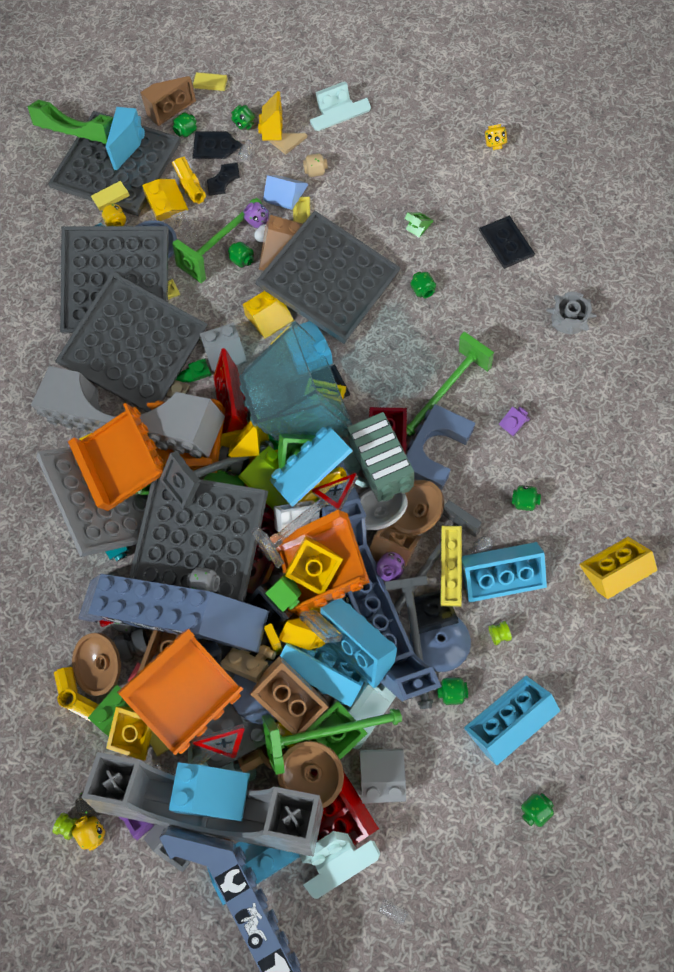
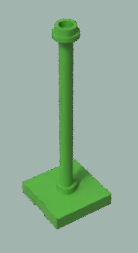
(192, 261)
(474, 352)
(276, 742)

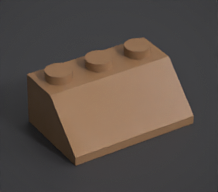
(288, 697)

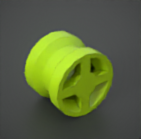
(500, 633)
(64, 825)

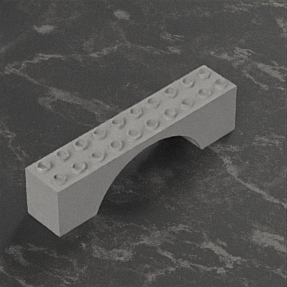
(179, 424)
(140, 792)

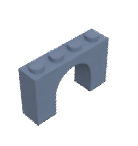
(438, 422)

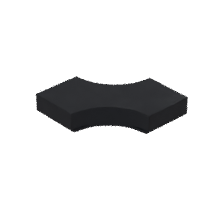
(218, 184)

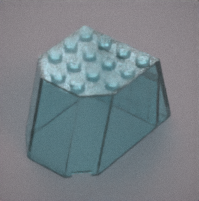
(293, 388)

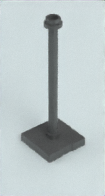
(184, 482)
(459, 518)
(408, 586)

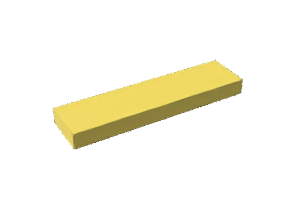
(451, 566)

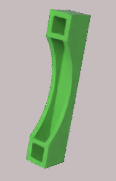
(48, 116)

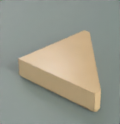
(289, 141)

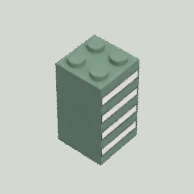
(381, 457)

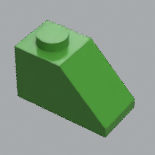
(284, 593)

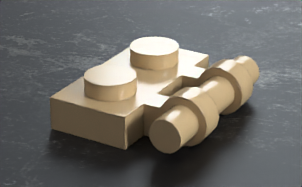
(246, 665)

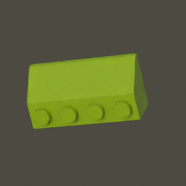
(259, 473)

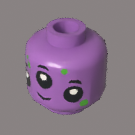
(256, 214)
(390, 566)

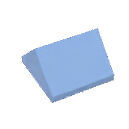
(283, 191)

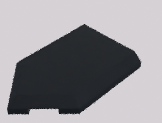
(214, 145)

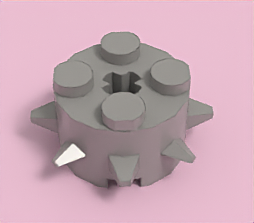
(571, 313)

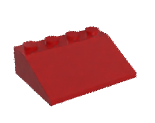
(229, 393)
(347, 815)

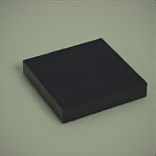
(431, 613)

